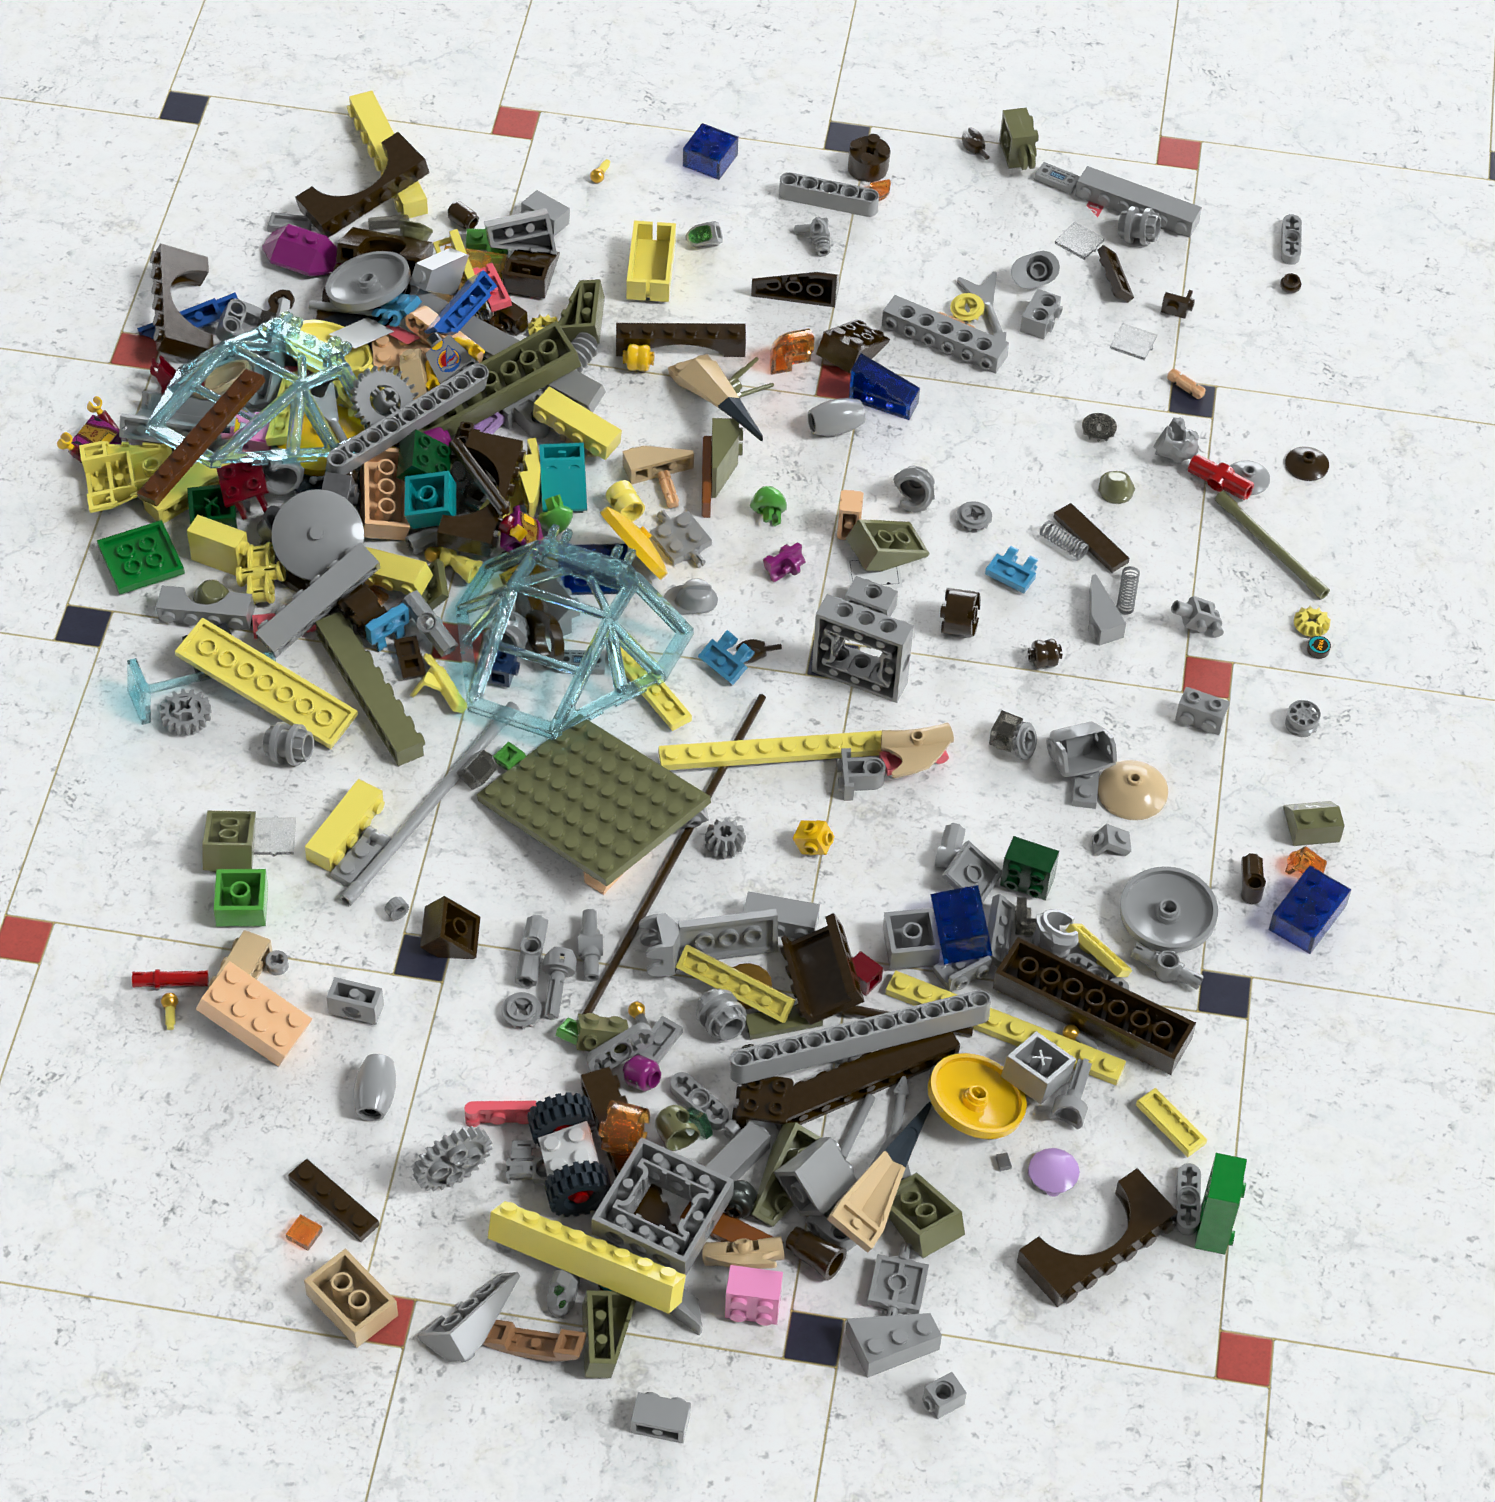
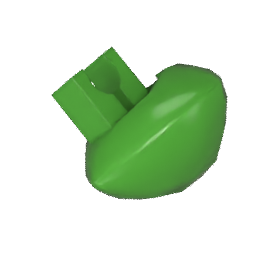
(770, 503)
(556, 514)

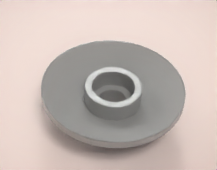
(1253, 472)

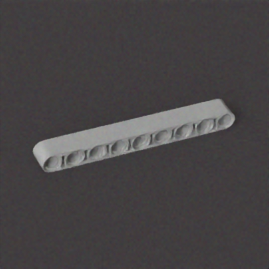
(413, 411)

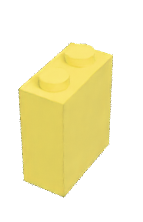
(217, 545)

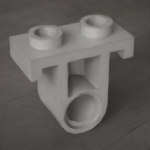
(522, 414)
(859, 773)

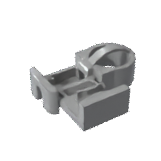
(523, 1162)

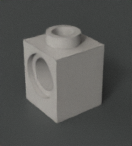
(945, 1385)

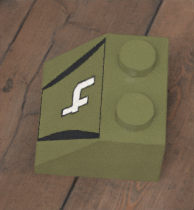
(1314, 823)

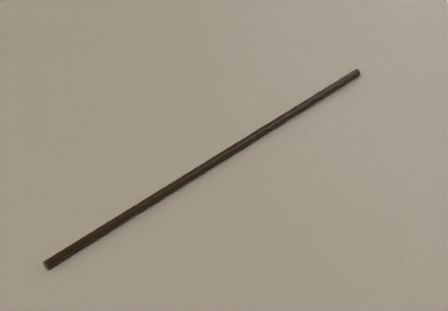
(665, 871)

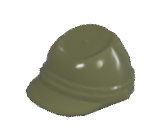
(414, 230)
(1116, 487)
(210, 592)

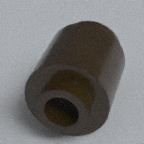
(463, 215)

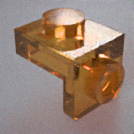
(1302, 858)

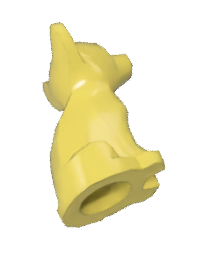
(461, 564)

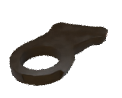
(537, 619)

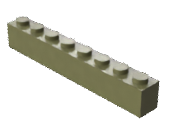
(370, 689)

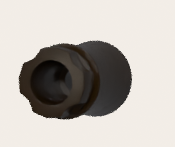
(816, 1252)

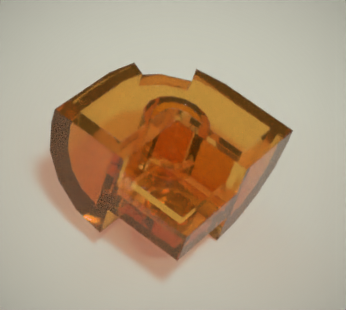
(791, 349)

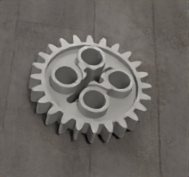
(452, 1158)

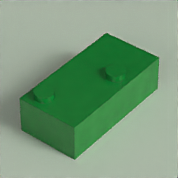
(1221, 1203)

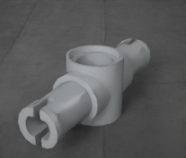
(590, 945)
(1159, 961)

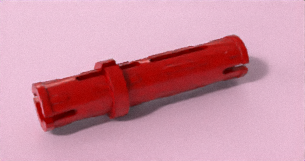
(172, 978)

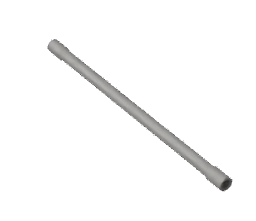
(357, 887)

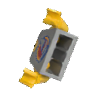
(448, 358)

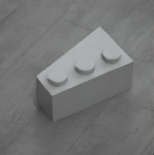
(522, 231)

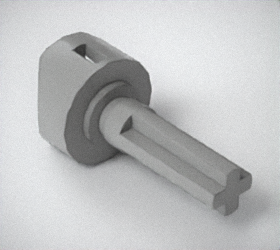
(558, 970)
(1070, 1106)

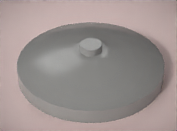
(368, 281)
(315, 531)
(1168, 909)

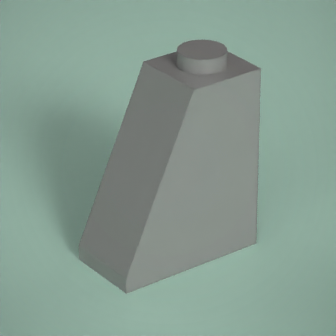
(440, 272)

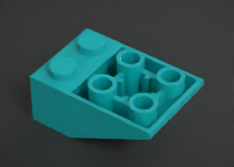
(563, 474)

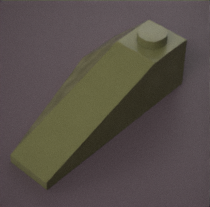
(771, 1198)

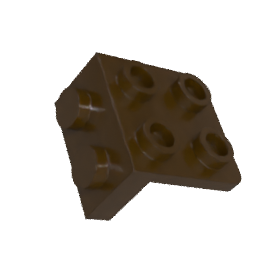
(763, 1101)

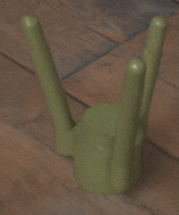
(737, 386)

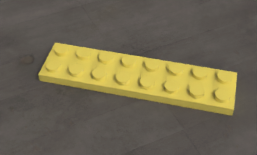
(266, 682)

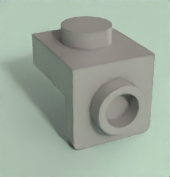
(1111, 839)

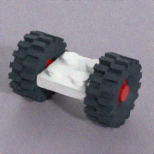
(563, 1133)

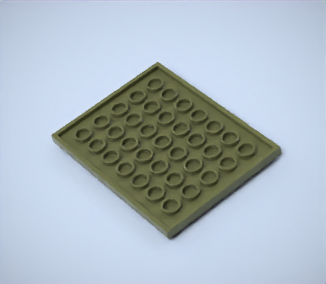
(594, 800)

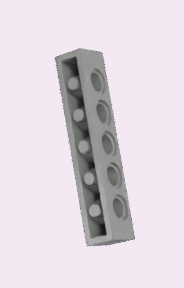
(945, 334)

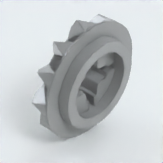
(979, 510)
(1026, 748)
(522, 1001)

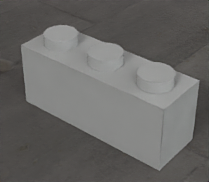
(794, 916)

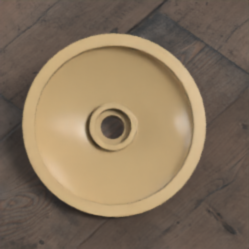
(223, 377)
(1131, 798)

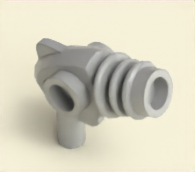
(819, 234)

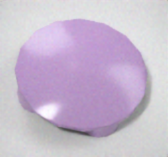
(1053, 1171)

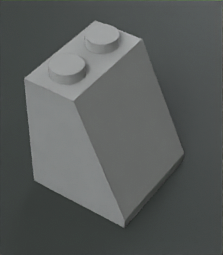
(816, 1177)

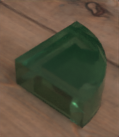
(701, 1121)

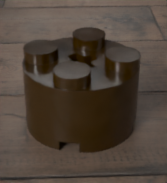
(869, 158)
(361, 607)
(960, 612)

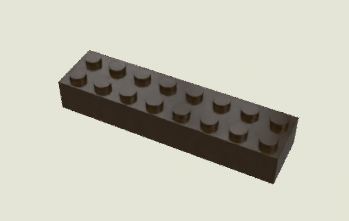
(1094, 1005)

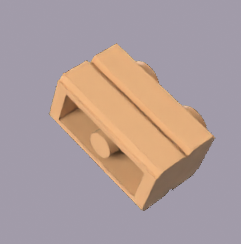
(849, 512)

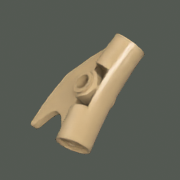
(917, 747)
(744, 1252)

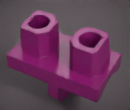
(786, 562)

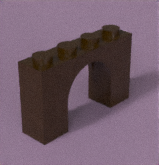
(362, 241)

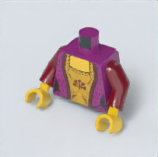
(96, 429)
(518, 529)

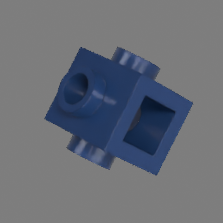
(504, 669)

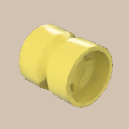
(625, 500)

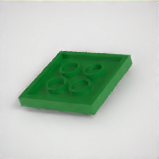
(140, 557)

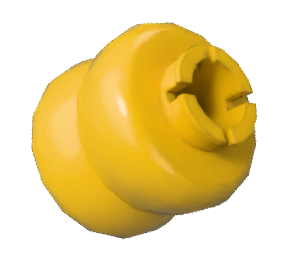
(638, 357)

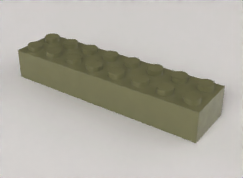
(515, 375)

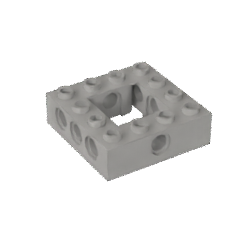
(842, 621)
(679, 1175)

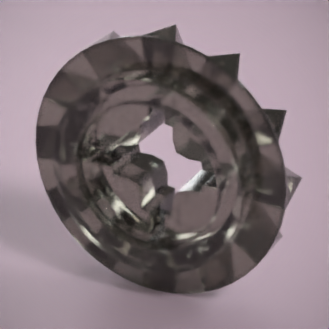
(1107, 424)

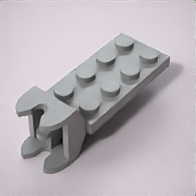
(716, 936)

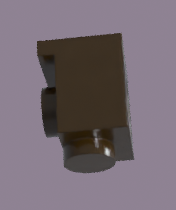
(513, 318)

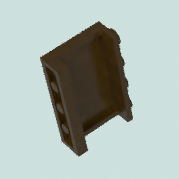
(822, 972)

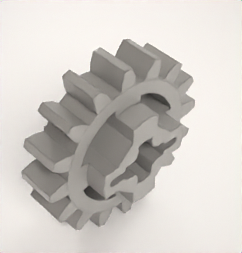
(185, 711)

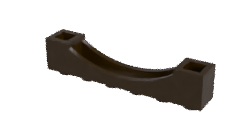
(721, 337)

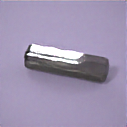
(385, 222)

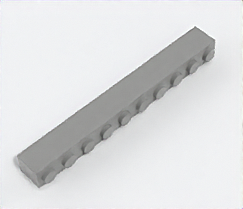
(572, 385)

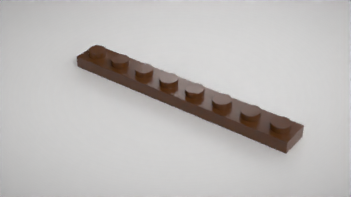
(201, 437)

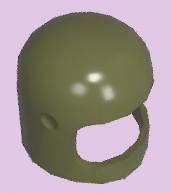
(672, 1126)

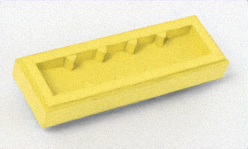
(1105, 957)
(1171, 1122)

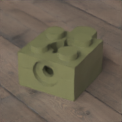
(1018, 138)

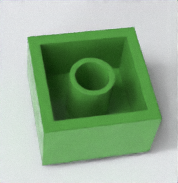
(241, 897)

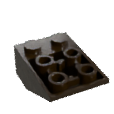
(529, 272)
(846, 342)

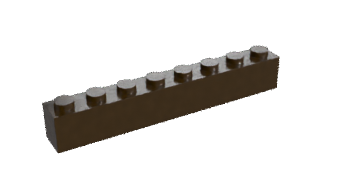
(866, 1075)
(601, 1088)

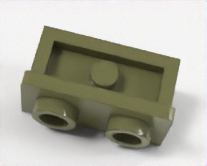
(437, 589)
(596, 1030)

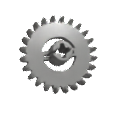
(394, 392)

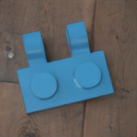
(398, 308)
(1010, 573)
(390, 622)
(722, 661)

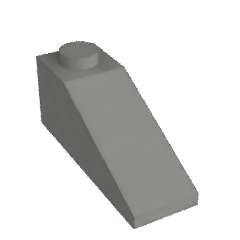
(1104, 618)

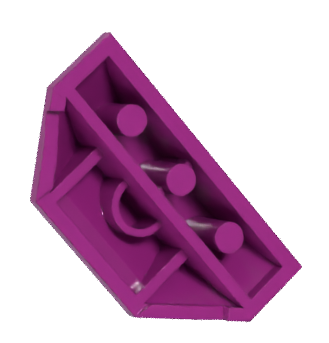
(301, 250)

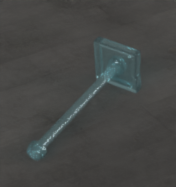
(141, 691)

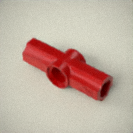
(1220, 477)

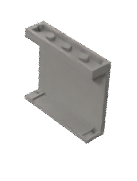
(181, 422)

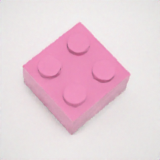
(753, 1295)

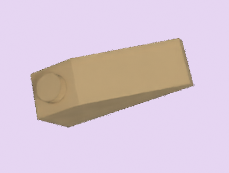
(413, 366)
(647, 461)

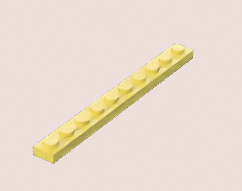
(768, 750)
(1008, 1027)

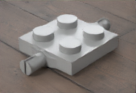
(681, 538)
(898, 1283)

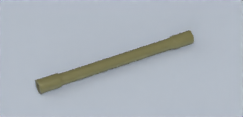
(1311, 581)

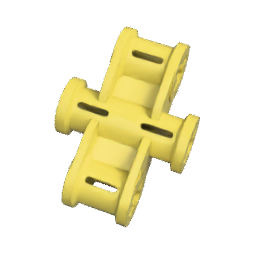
(261, 573)

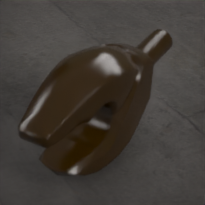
(976, 143)
(759, 648)

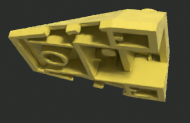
(119, 471)

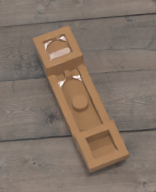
(535, 1344)

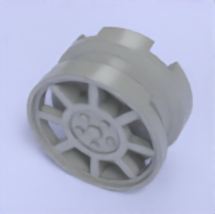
(1302, 718)

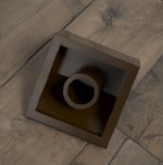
(450, 930)

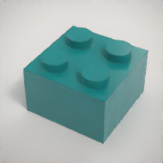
(429, 498)

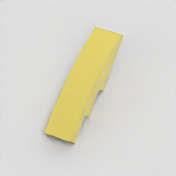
(530, 477)

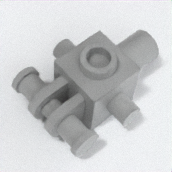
(1199, 615)

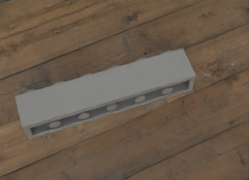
(1122, 194)
(318, 599)

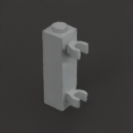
(742, 1151)

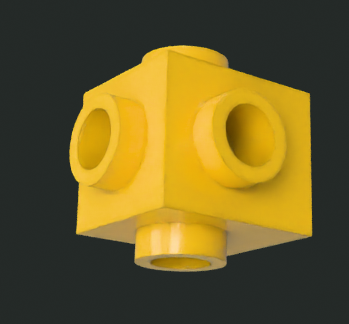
(813, 837)

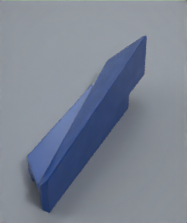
(463, 305)
(198, 315)

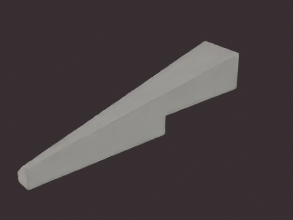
(270, 389)
(562, 614)

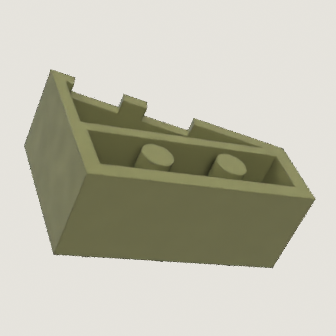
(584, 310)
(605, 1323)

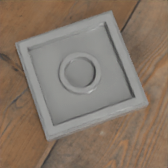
(972, 868)

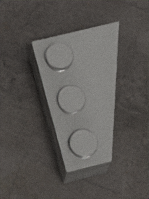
(892, 1340)

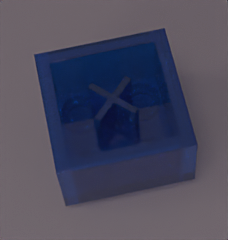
(710, 151)

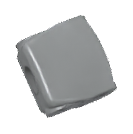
(1082, 749)

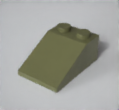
(724, 451)
(885, 544)
(228, 840)
(925, 1216)

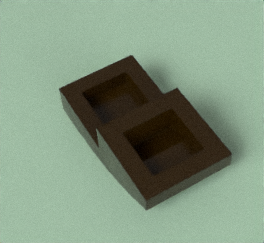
(409, 657)

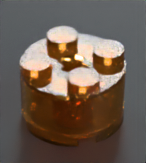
(623, 1127)

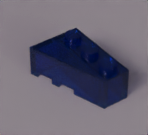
(882, 388)

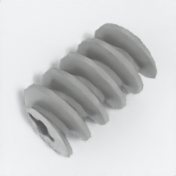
(586, 348)

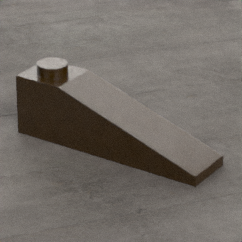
(805, 288)

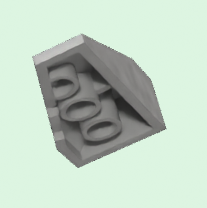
(468, 1327)

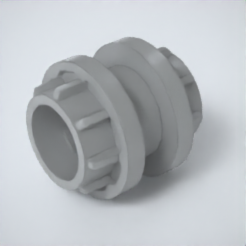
(1139, 225)
(288, 743)
(721, 1014)

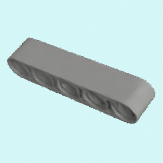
(828, 194)

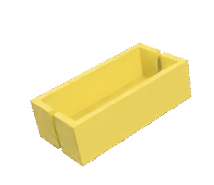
(651, 261)

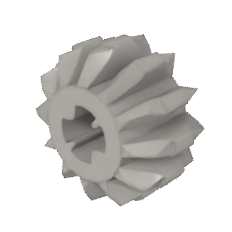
(725, 838)

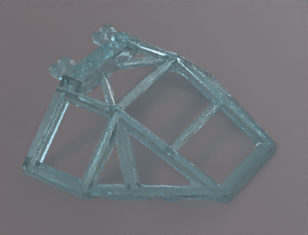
(279, 335)
(595, 569)

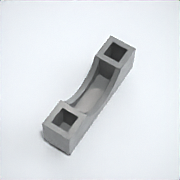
(176, 607)

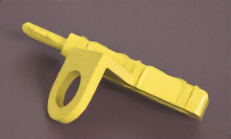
(439, 679)

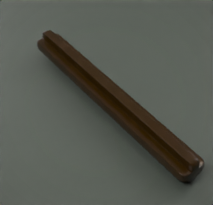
(479, 477)

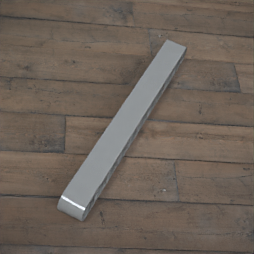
(859, 1036)

